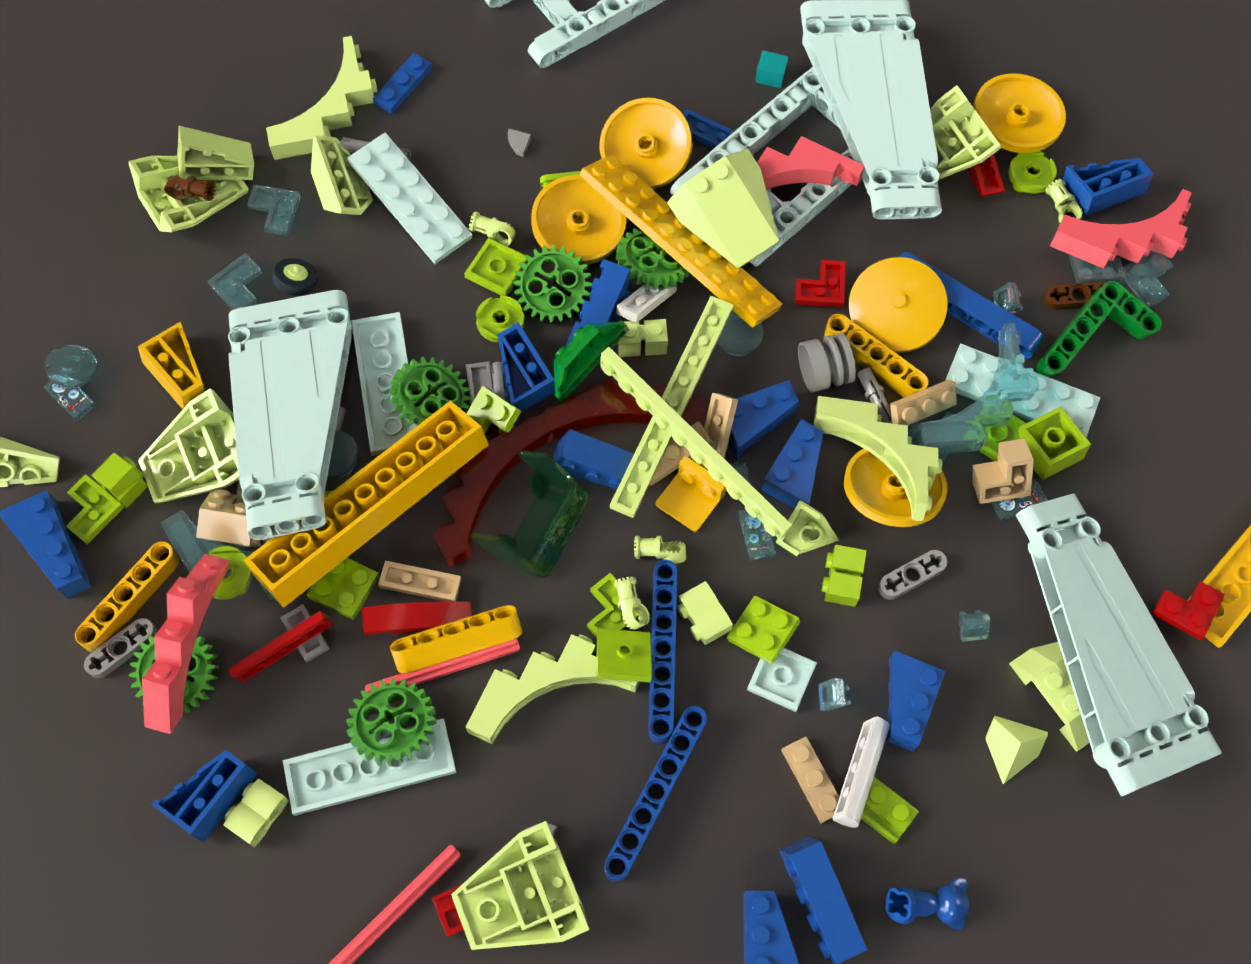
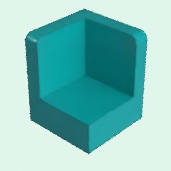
(771, 69)

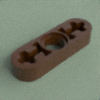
(1069, 301)

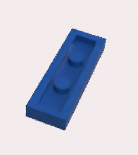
(402, 83)
(706, 130)

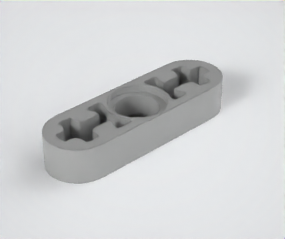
(900, 589)
(109, 666)

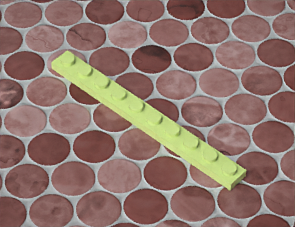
(676, 395)
(699, 449)

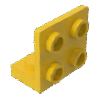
(691, 495)

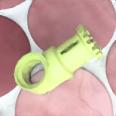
(1063, 199)
(491, 228)
(662, 550)
(628, 602)

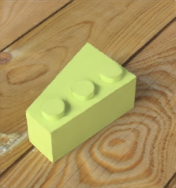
(213, 156)

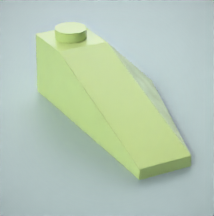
(26, 464)

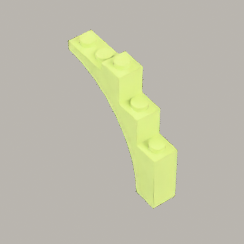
(332, 112)
(889, 442)
(507, 694)

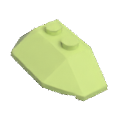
(336, 180)

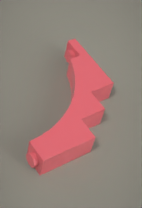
(807, 164)

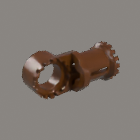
(179, 188)

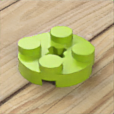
(1029, 183)
(497, 307)
(240, 575)

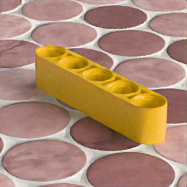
(888, 361)
(130, 583)
(456, 639)

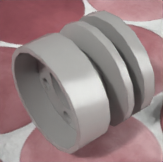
(826, 362)

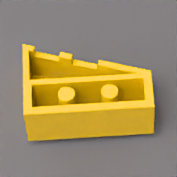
(172, 364)

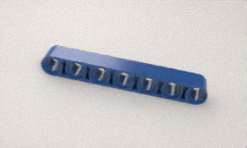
(983, 314)
(659, 662)
(655, 806)

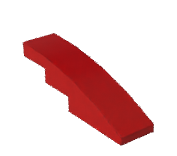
(987, 177)
(412, 617)

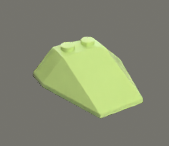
(959, 134)
(728, 208)
(170, 214)
(193, 452)
(1049, 673)
(521, 895)

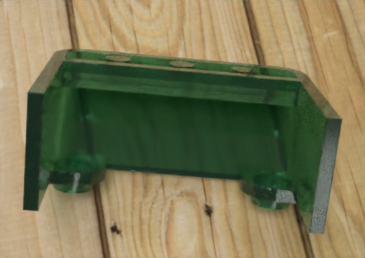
(548, 522)

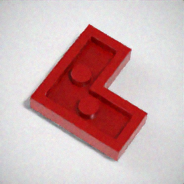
(825, 292)
(1191, 616)

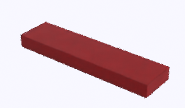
(280, 646)

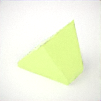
(807, 531)
(1013, 746)

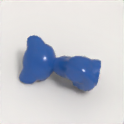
(949, 904)

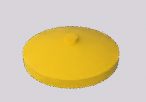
(1021, 112)
(649, 140)
(577, 217)
(899, 303)
(880, 495)

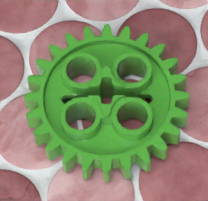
(648, 261)
(564, 266)
(414, 378)
(202, 672)
(402, 741)

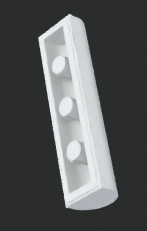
(861, 772)

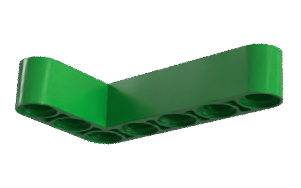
(1089, 323)

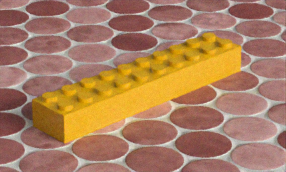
(369, 502)

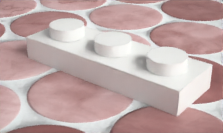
(644, 301)

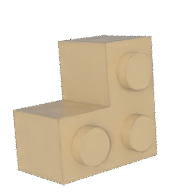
(1008, 476)
(223, 519)

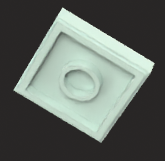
(784, 680)

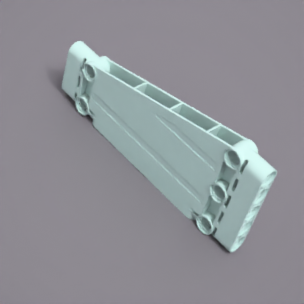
(879, 98)
(286, 406)
(1117, 660)

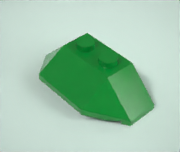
(584, 354)

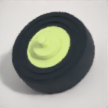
(294, 276)

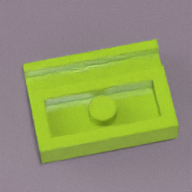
(887, 811)

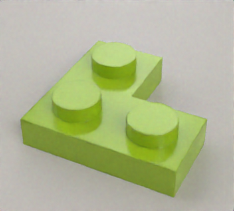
(492, 408)
(97, 511)
(608, 596)

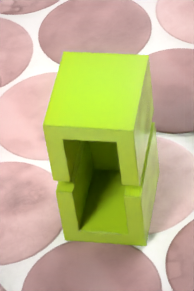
(121, 479)
(844, 577)

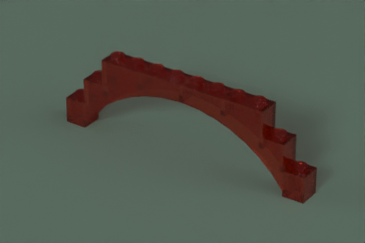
(482, 474)

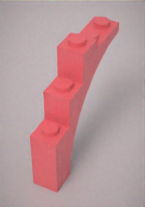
(1102, 242)
(175, 642)

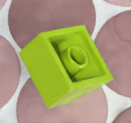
(1054, 442)

